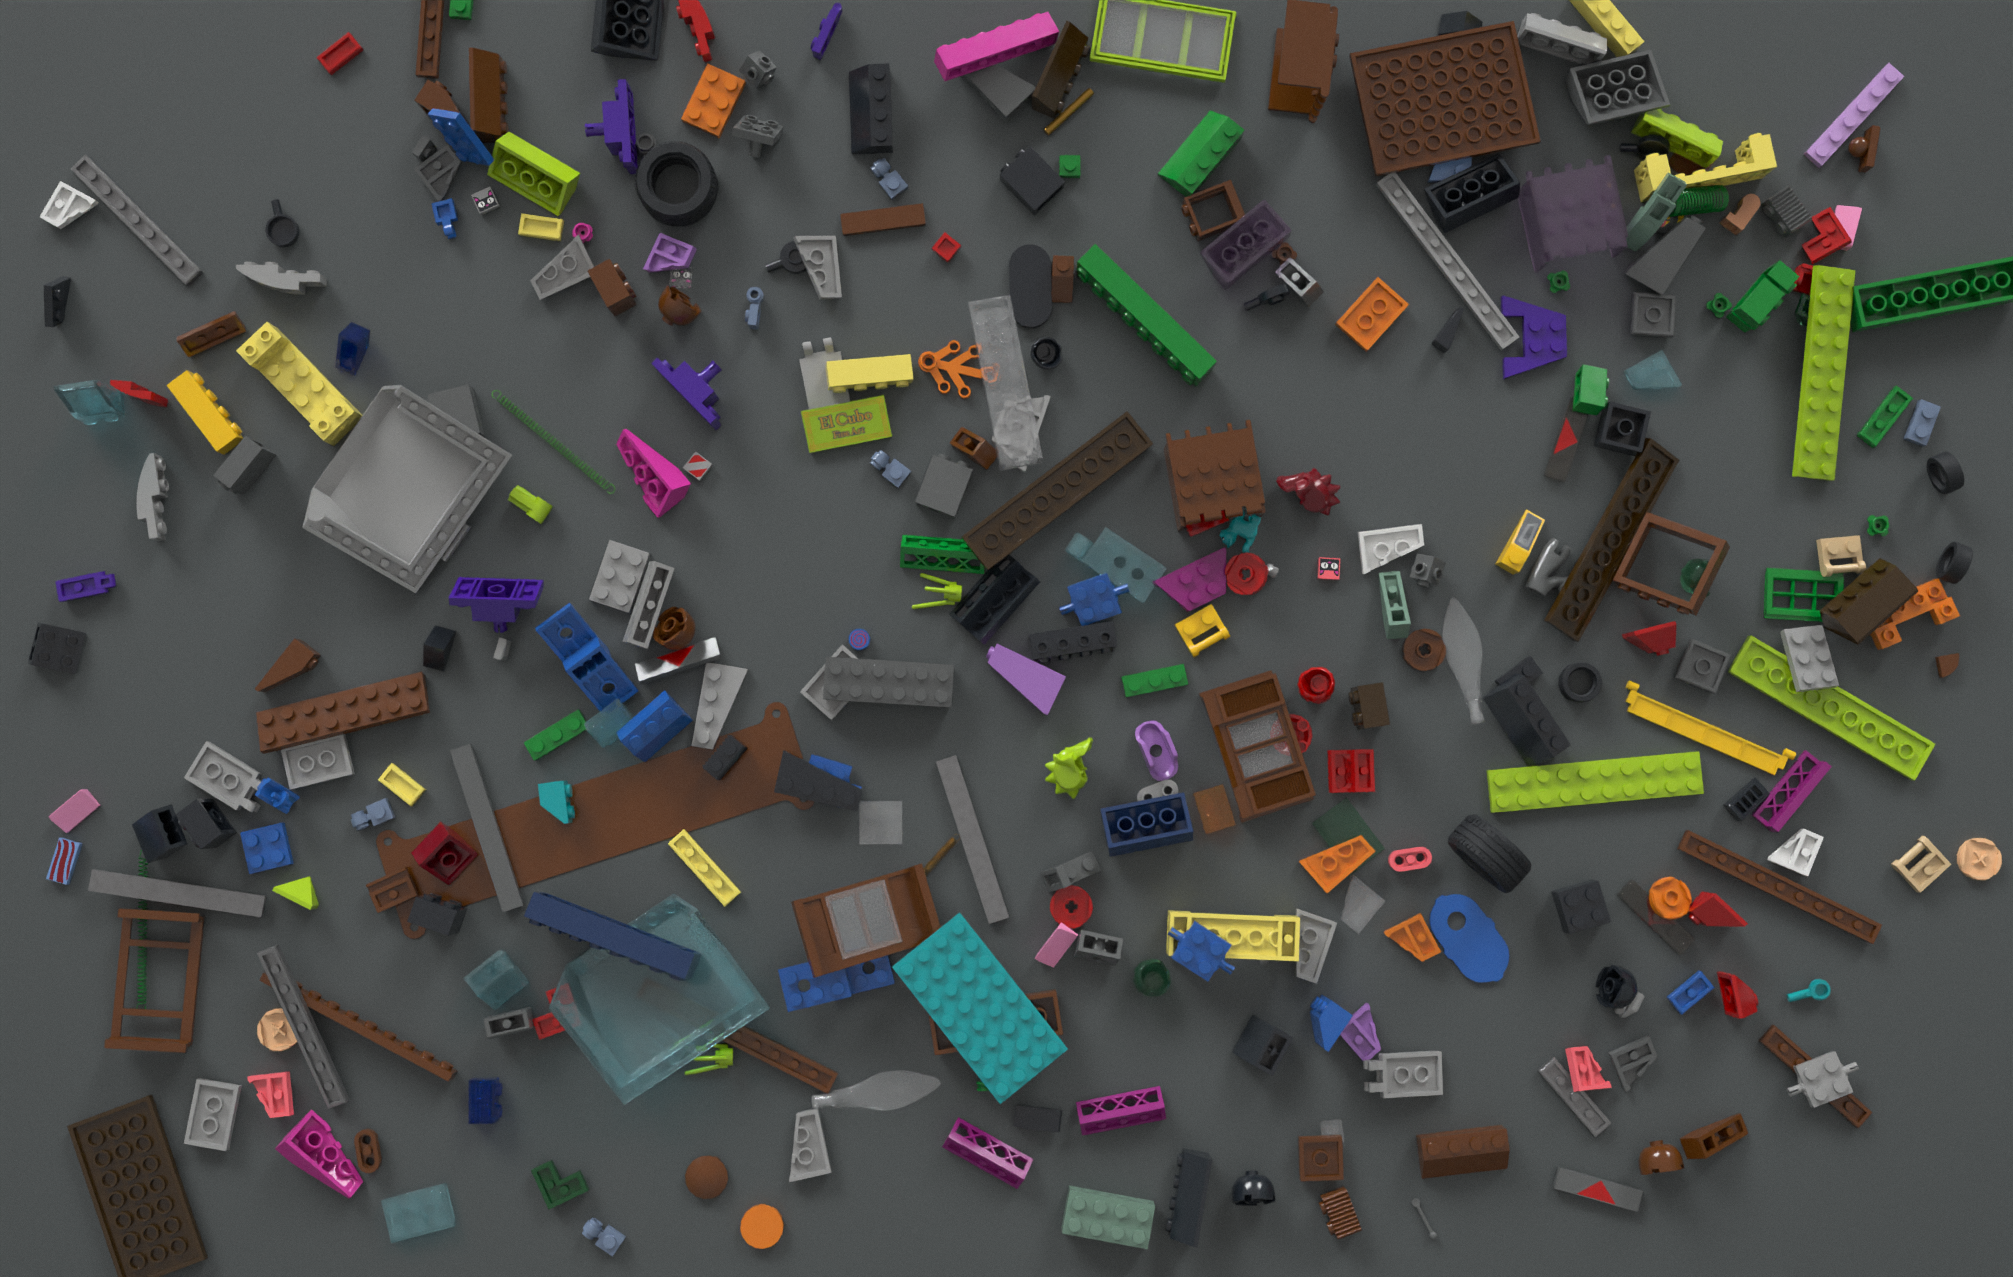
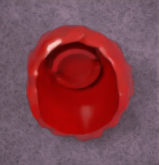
(1316, 685)

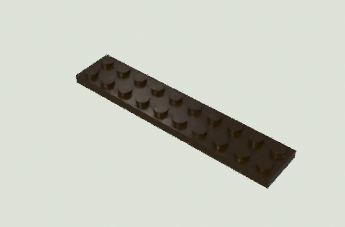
(1057, 491)
(1611, 540)

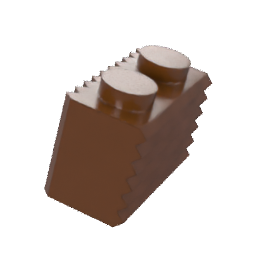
(1340, 1213)

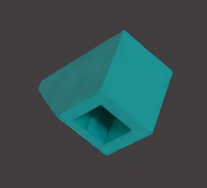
(556, 800)

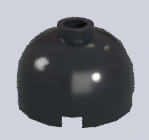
(1616, 986)
(1253, 1189)

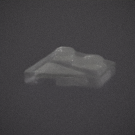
(1360, 905)

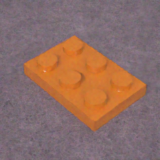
(713, 100)
(1372, 314)

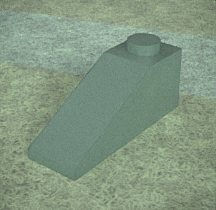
(1394, 605)

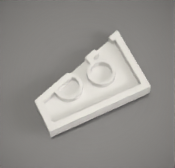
(1386, 544)

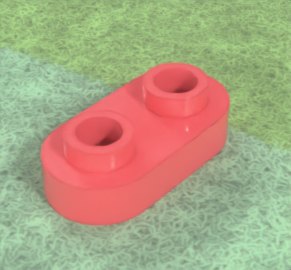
(1409, 859)

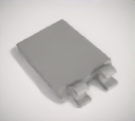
(815, 376)
(225, 777)
(1406, 1074)

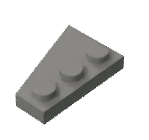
(809, 1147)

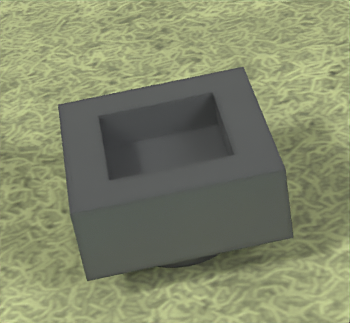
(424, 149)

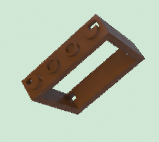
(1663, 599)

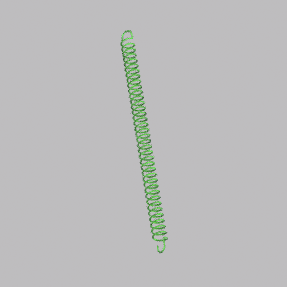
(548, 435)

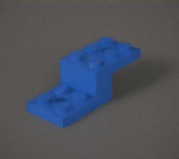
(586, 657)
(832, 985)

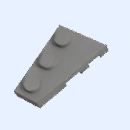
(822, 264)
(564, 270)
(1313, 944)

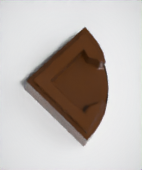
(1947, 664)

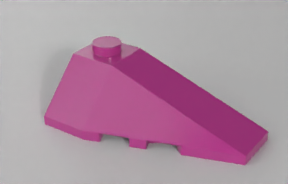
(659, 479)
(317, 1153)

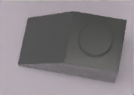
(1299, 281)

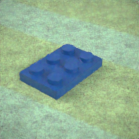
(460, 136)

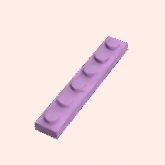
(1853, 115)

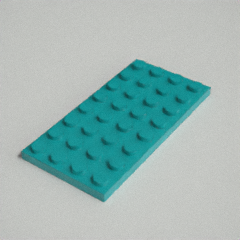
(980, 1008)

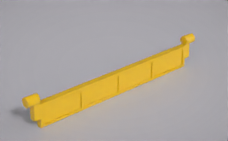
(1705, 733)

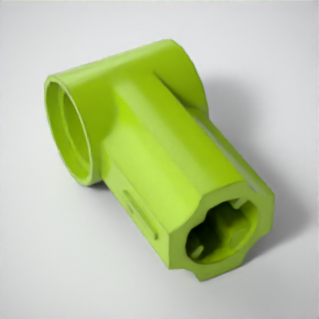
(533, 506)

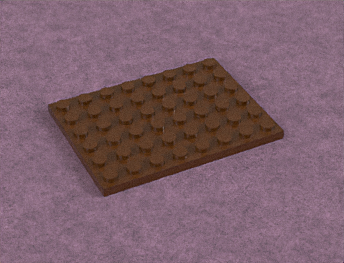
(1444, 98)

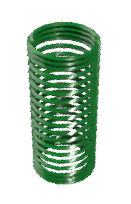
(1693, 202)

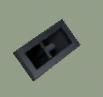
(1458, 22)
(438, 648)

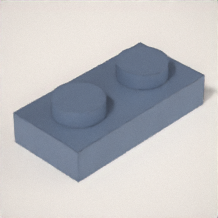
(1922, 422)

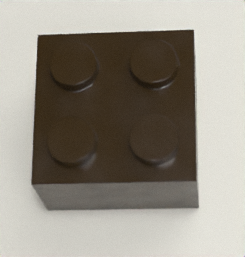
(1369, 706)

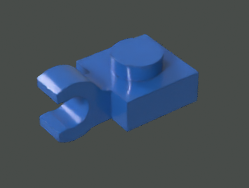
(444, 215)

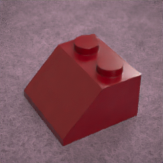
(444, 853)

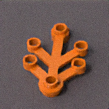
(953, 367)

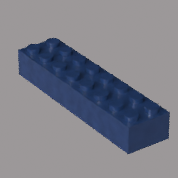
(612, 935)

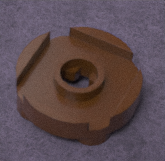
(1434, 643)

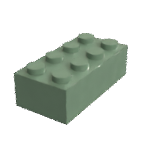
(1108, 1217)

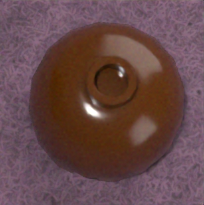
(676, 307)
(674, 628)
(1660, 1158)

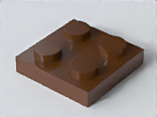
(1320, 1158)

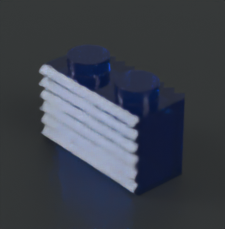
(484, 1100)

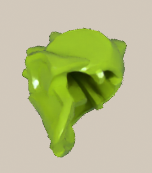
(1068, 769)

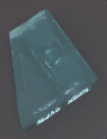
(1653, 373)

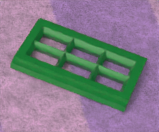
(1802, 576)

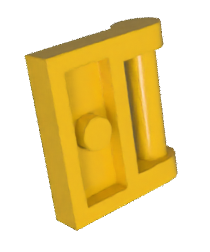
(1198, 624)

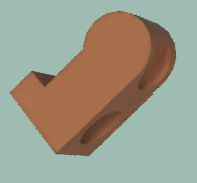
(1745, 210)

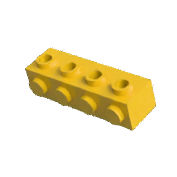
(205, 412)

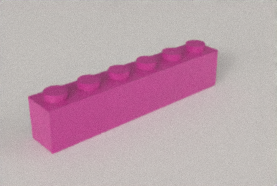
(996, 46)

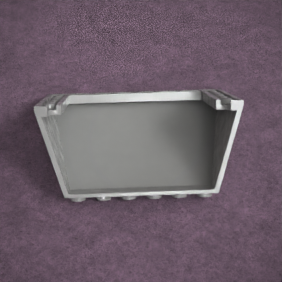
(402, 486)

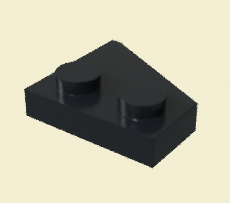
(55, 300)

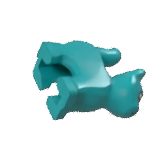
(1242, 528)

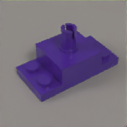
(618, 126)
(693, 387)
(496, 598)

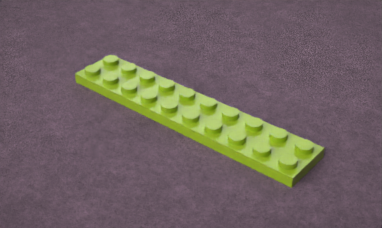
(1823, 373)
(1833, 710)
(1595, 782)

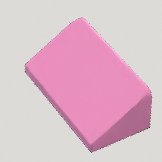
(1849, 218)
(74, 810)
(1056, 945)

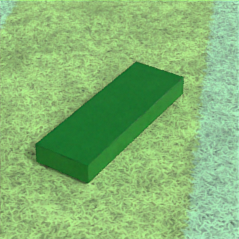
(1884, 416)

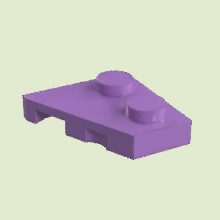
(1361, 1034)

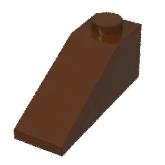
(293, 662)
(1713, 1137)

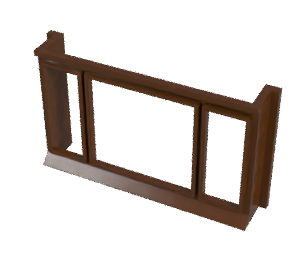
(180, 1045)

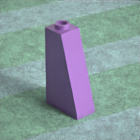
(1028, 677)

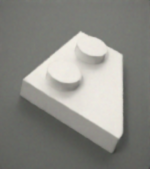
(66, 206)
(1798, 852)

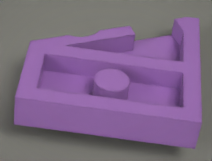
(669, 255)

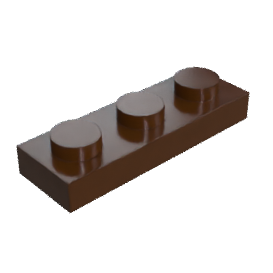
(211, 334)

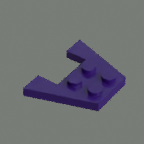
(1542, 336)

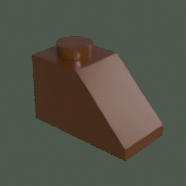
(1062, 279)
(974, 447)

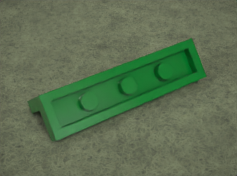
(940, 548)

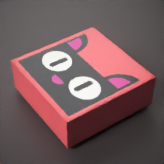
(1328, 568)

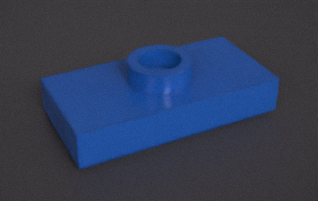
(1690, 992)

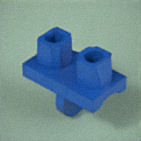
(276, 795)

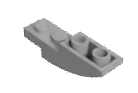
(278, 279)
(150, 490)

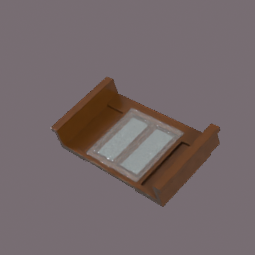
(1258, 745)
(866, 920)

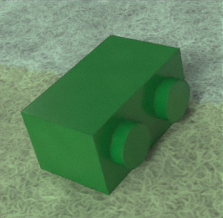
(1590, 390)

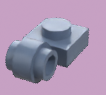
(891, 183)
(753, 315)
(895, 471)
(377, 812)
(608, 1240)

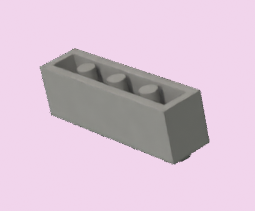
(648, 604)

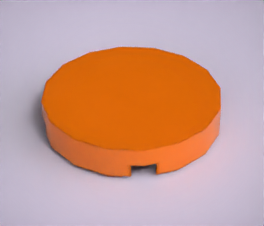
(1670, 898)
(762, 1226)

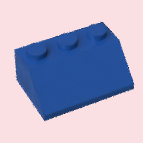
(653, 727)
(1327, 1021)

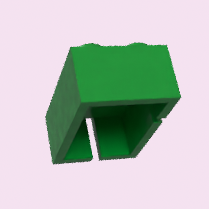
(1763, 297)

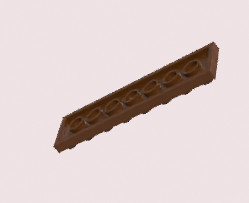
(342, 712)

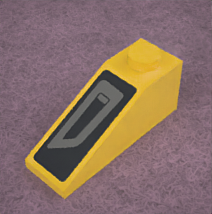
(1520, 543)

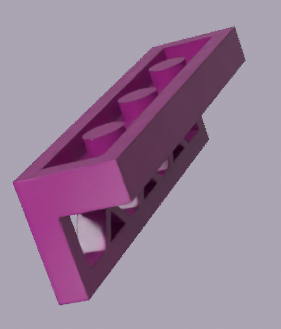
(1798, 795)
(1122, 1117)
(983, 1158)

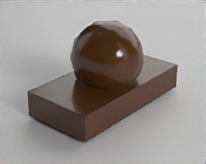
(1866, 148)

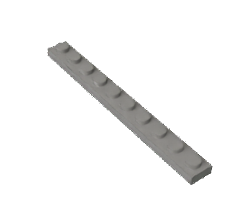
(1447, 260)

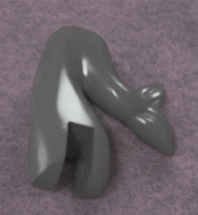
(1546, 563)

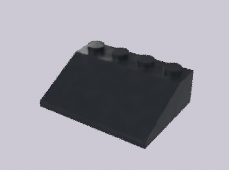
(627, 28)

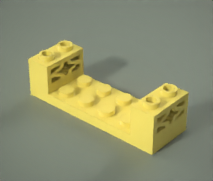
(1754, 162)
(300, 383)
(1249, 935)

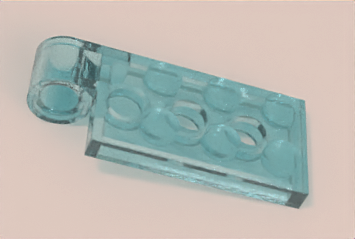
(1101, 556)

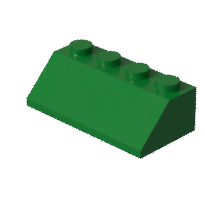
(1201, 153)

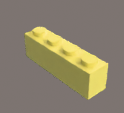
(1610, 24)
(869, 373)

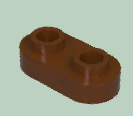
(366, 1150)

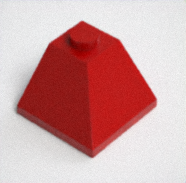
(1654, 639)
(1711, 910)
(1736, 996)

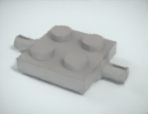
(1823, 1079)

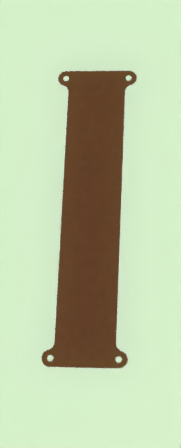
(612, 815)

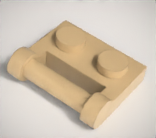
(1840, 549)
(1926, 869)

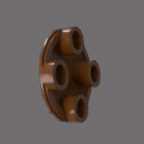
(706, 1177)

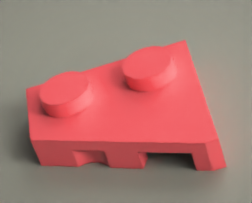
(1584, 1070)
(274, 1092)

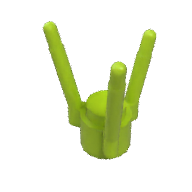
(951, 592)
(723, 1057)

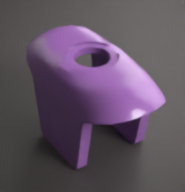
(1151, 734)

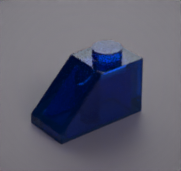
(352, 347)

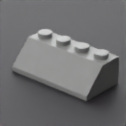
(1561, 40)

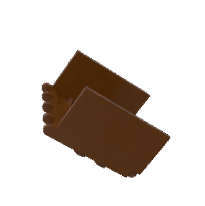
(1304, 58)
(1214, 475)

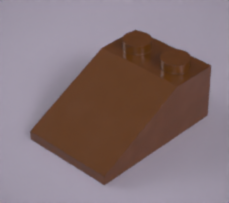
(437, 97)

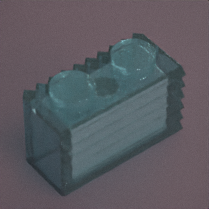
(607, 722)

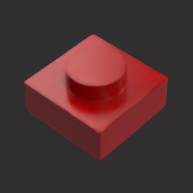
(946, 247)

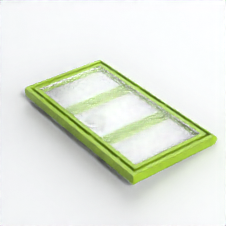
(1164, 37)

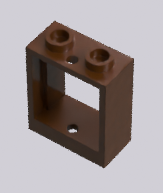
(1232, 201)

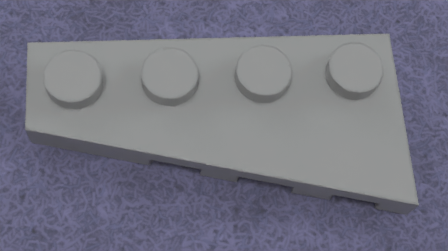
(716, 700)

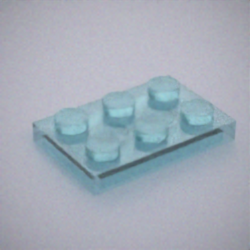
(418, 1212)

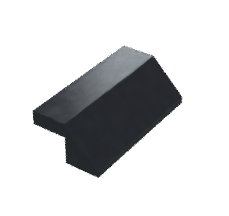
(994, 598)

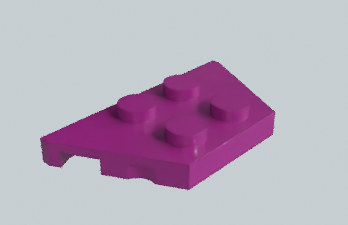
(1197, 581)

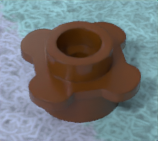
(1284, 248)

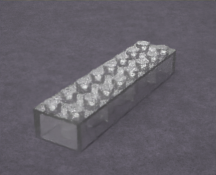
(1005, 382)

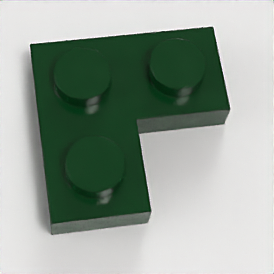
(558, 1190)

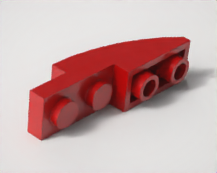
(695, 16)

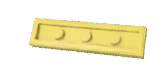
(704, 867)

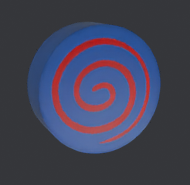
(859, 639)

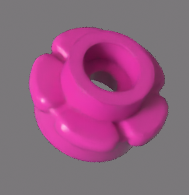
(583, 227)

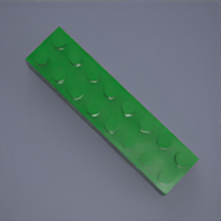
(1932, 294)
(1144, 315)

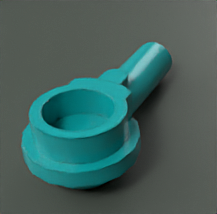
(1817, 989)

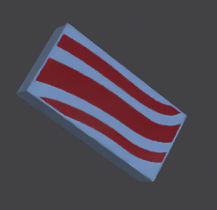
(64, 861)

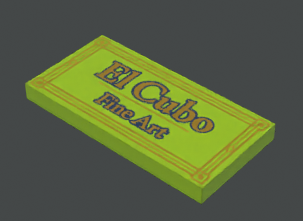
(846, 423)

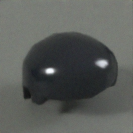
(1046, 353)

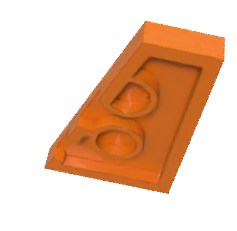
(1337, 862)

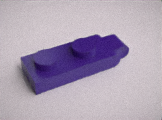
(827, 29)
(84, 586)

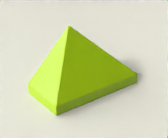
(299, 891)

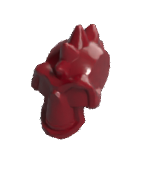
(1312, 489)

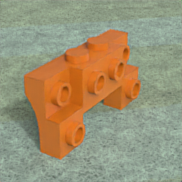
(1929, 598)

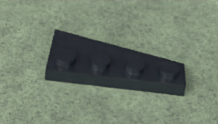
(812, 783)

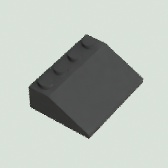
(1617, 87)

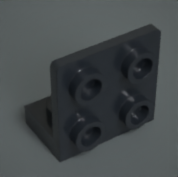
(56, 648)

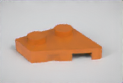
(1414, 937)

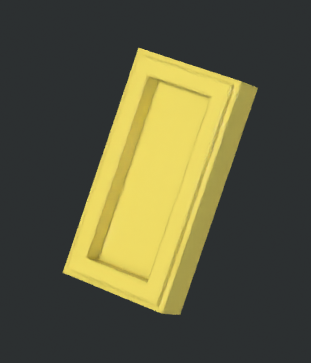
(541, 227)
(401, 784)

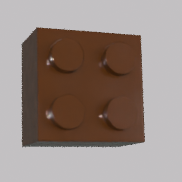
(610, 283)

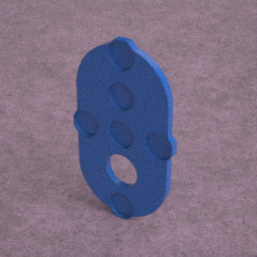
(1476, 947)

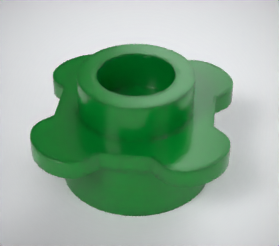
(1563, 277)
(1719, 299)
(1883, 525)

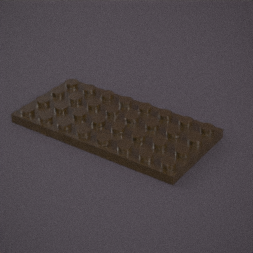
(137, 1190)

